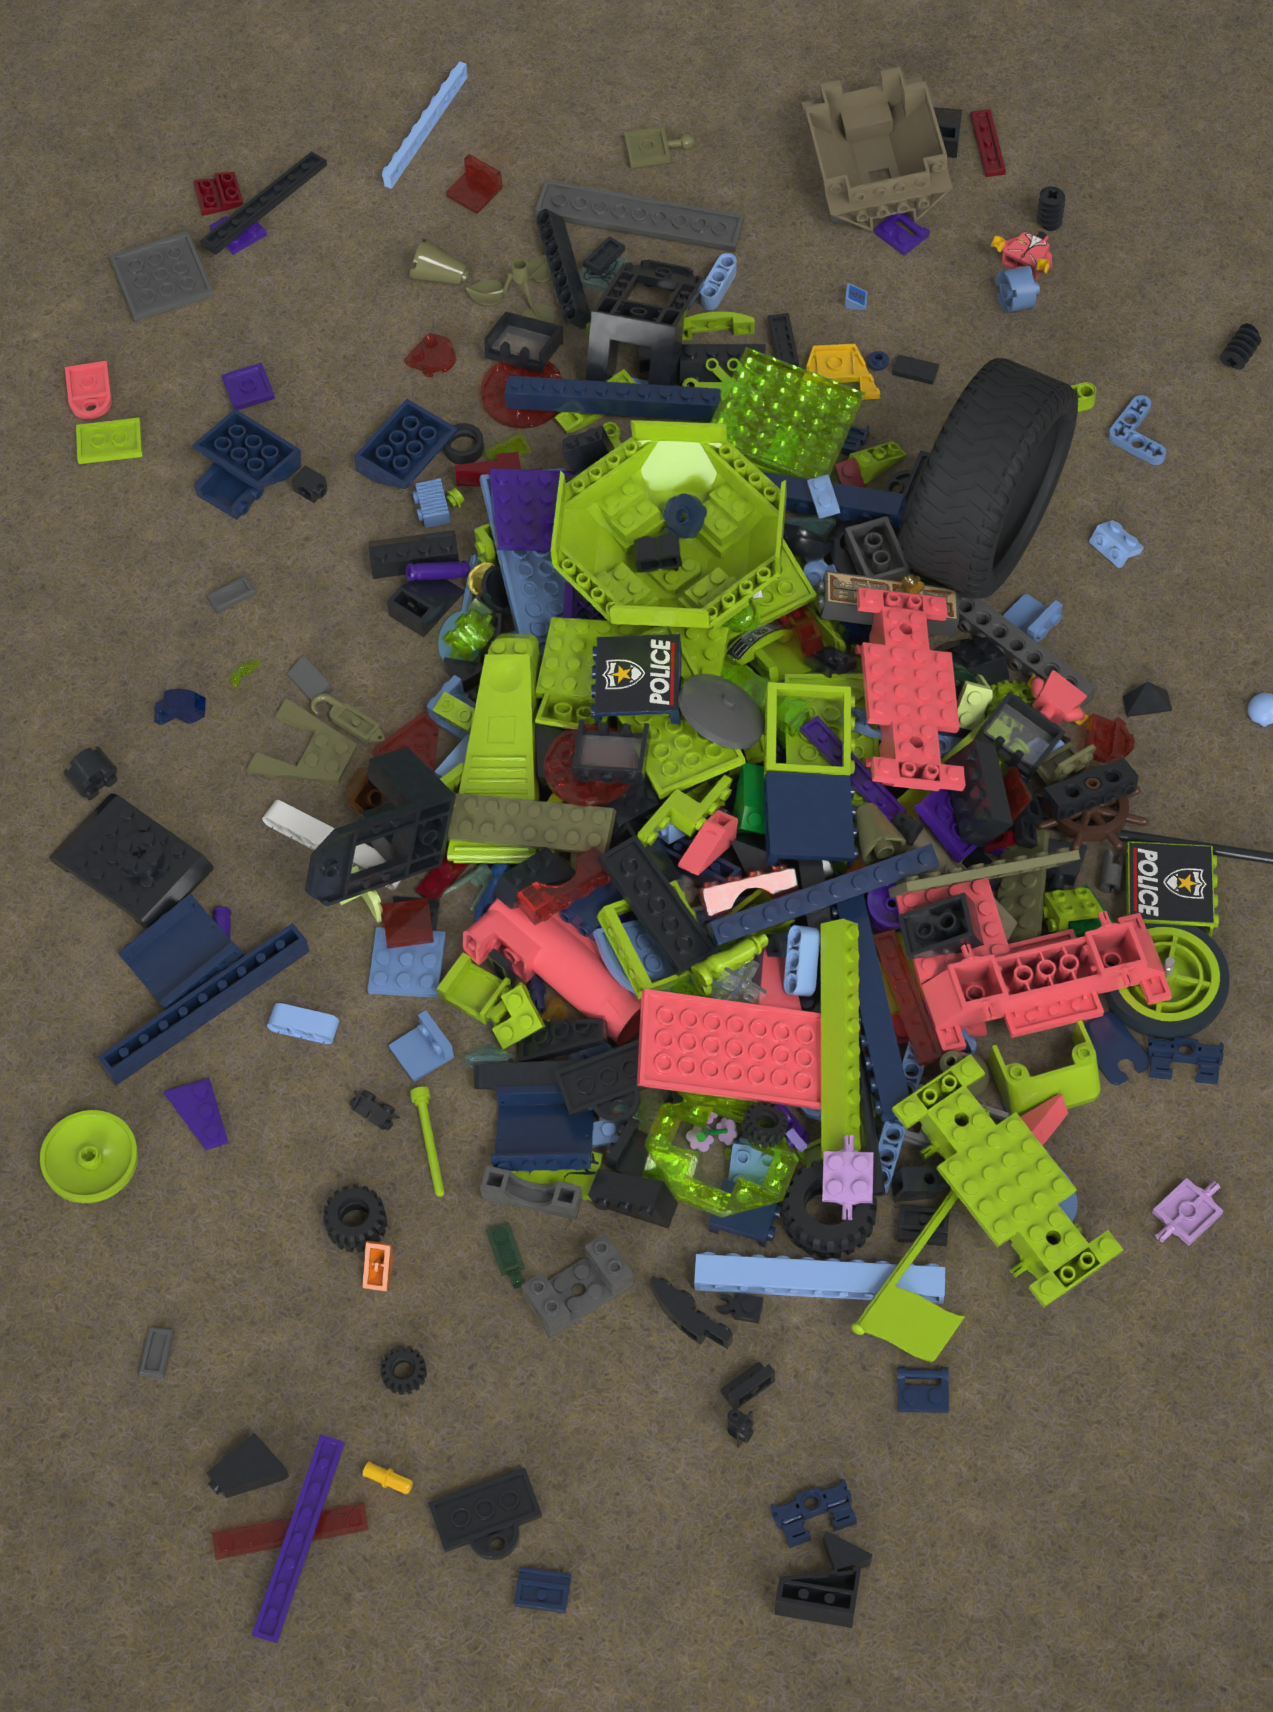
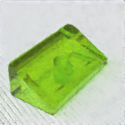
(515, 444)

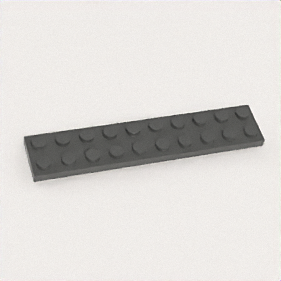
(642, 215)

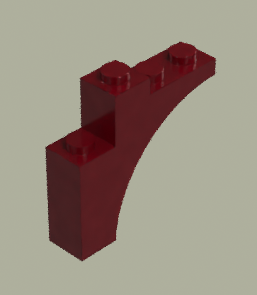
(470, 473)

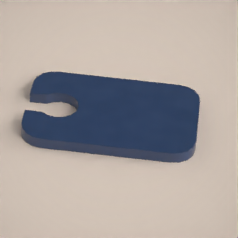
(1112, 1044)

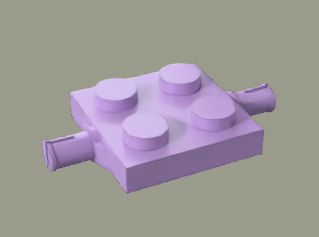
(848, 1177)
(1187, 1211)

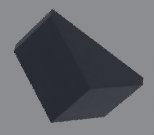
(467, 671)
(844, 1555)

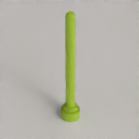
(421, 1098)

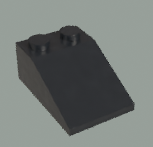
(941, 927)

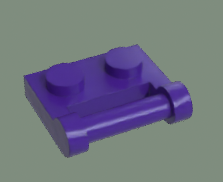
(897, 236)

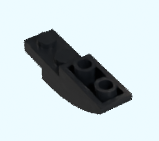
(1026, 822)
(680, 1310)

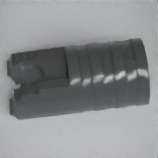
(1111, 873)

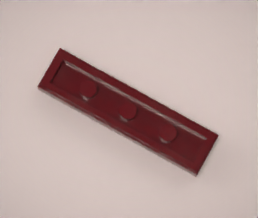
(988, 143)

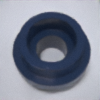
(878, 365)

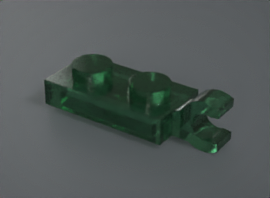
(506, 1253)

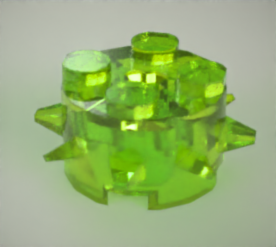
(469, 635)

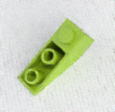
(877, 459)

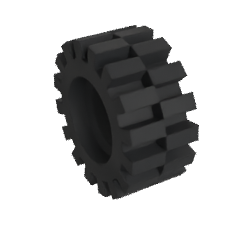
(760, 1134)
(400, 1356)

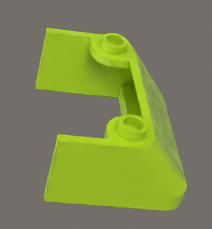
(1075, 1083)

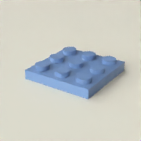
(406, 969)

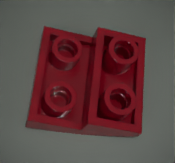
(218, 193)

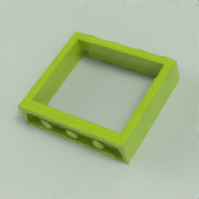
(811, 691)
(625, 951)

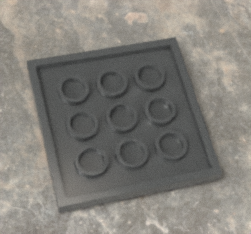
(161, 276)

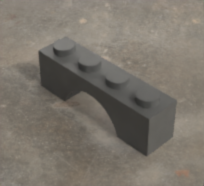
(555, 1199)

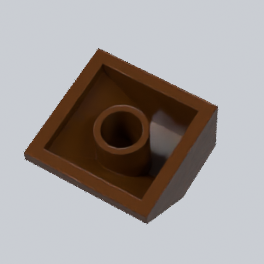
(362, 793)

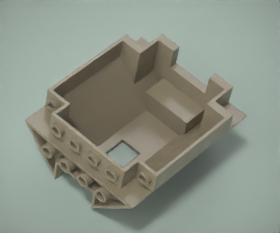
(875, 132)

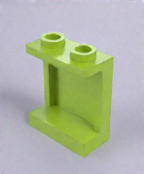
(472, 989)

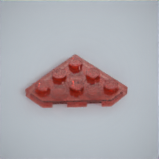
(418, 735)

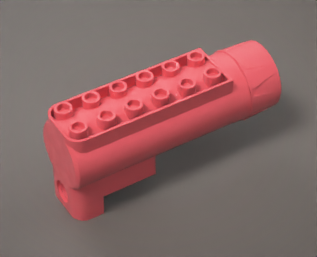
(561, 959)

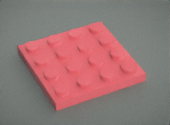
(988, 917)

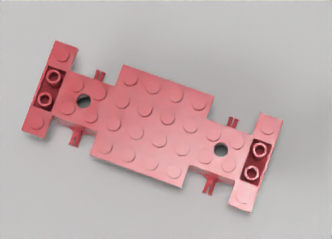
(908, 691)
(1044, 980)

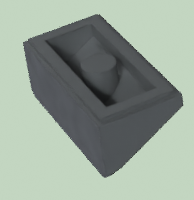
(309, 678)

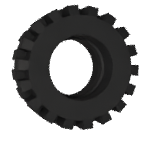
(351, 1200)

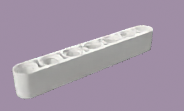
(312, 833)

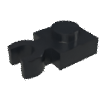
(746, 1308)

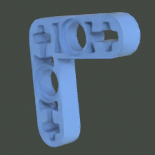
(1130, 435)

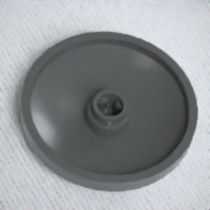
(721, 711)

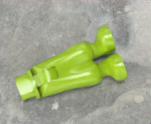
(734, 958)

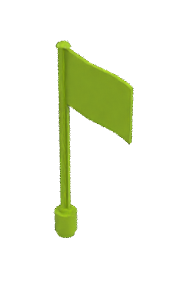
(907, 1317)

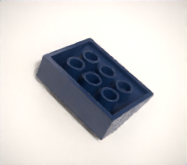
(403, 446)
(249, 451)

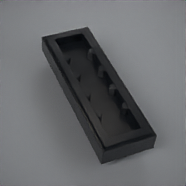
(783, 338)

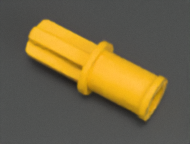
(387, 1478)

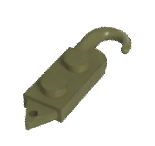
(350, 719)

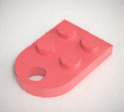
(88, 387)

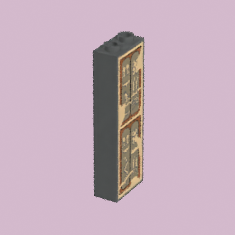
(840, 602)

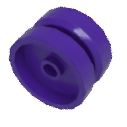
(880, 915)

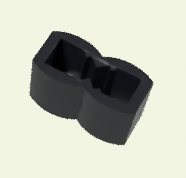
(657, 552)

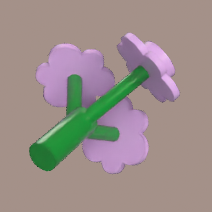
(702, 1138)

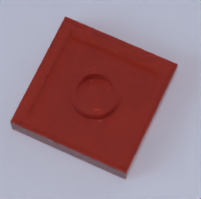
(407, 923)

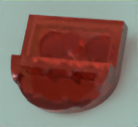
(432, 355)
(1109, 738)

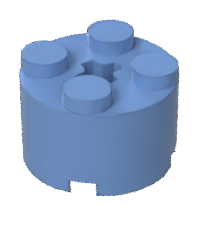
(1017, 289)

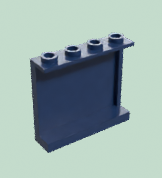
(809, 817)

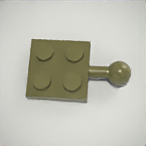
(651, 146)

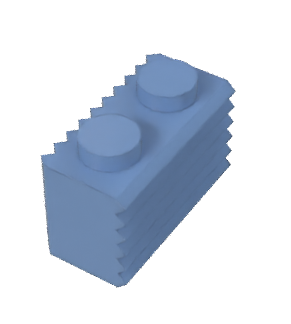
(432, 503)

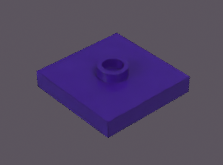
(248, 386)

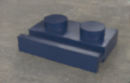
(542, 1590)

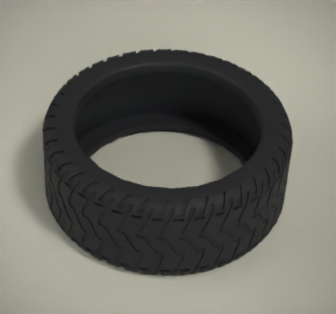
(990, 477)

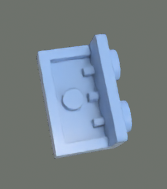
(1115, 543)

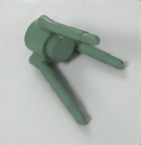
(479, 876)

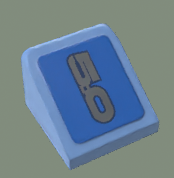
(855, 297)

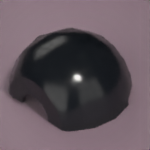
(807, 545)
(494, 591)

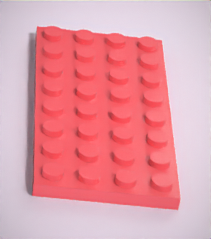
(729, 1049)

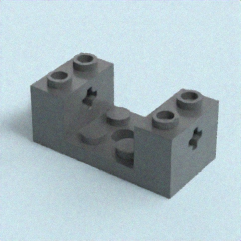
(600, 1273)

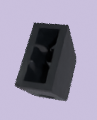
(1067, 873)
(917, 1184)

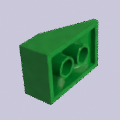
(749, 801)

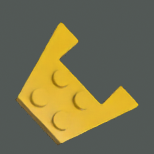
(843, 364)

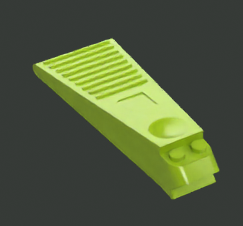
(503, 739)

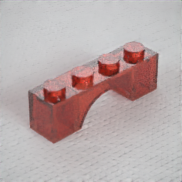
(719, 898)
(543, 901)

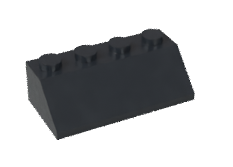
(694, 358)
(392, 555)

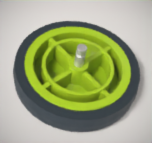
(1196, 979)

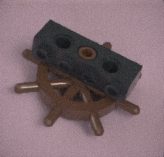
(1086, 798)

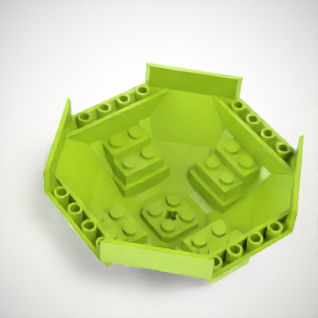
(626, 499)

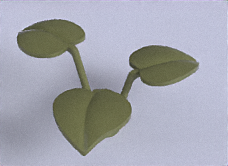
(490, 291)

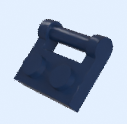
(923, 1397)

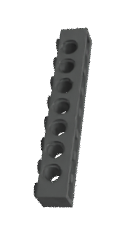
(1014, 638)

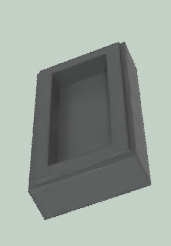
(231, 594)
(156, 1352)

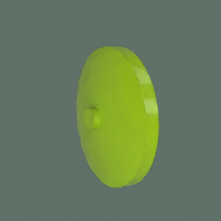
(89, 1156)

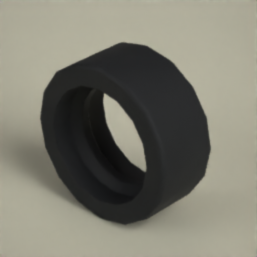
(470, 455)

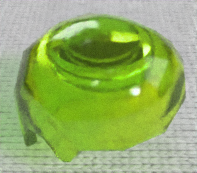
(745, 620)

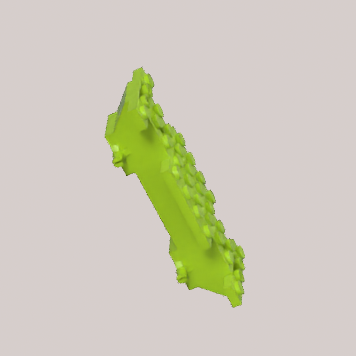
(1005, 1182)

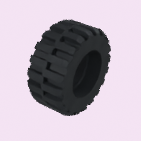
(818, 1236)

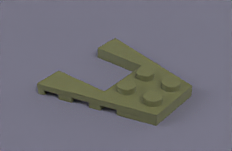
(324, 757)

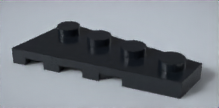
(562, 1038)

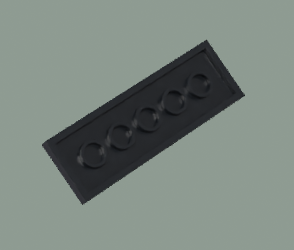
(656, 905)

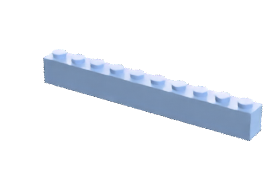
(811, 1277)

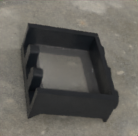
(523, 341)
(1020, 734)
(611, 754)

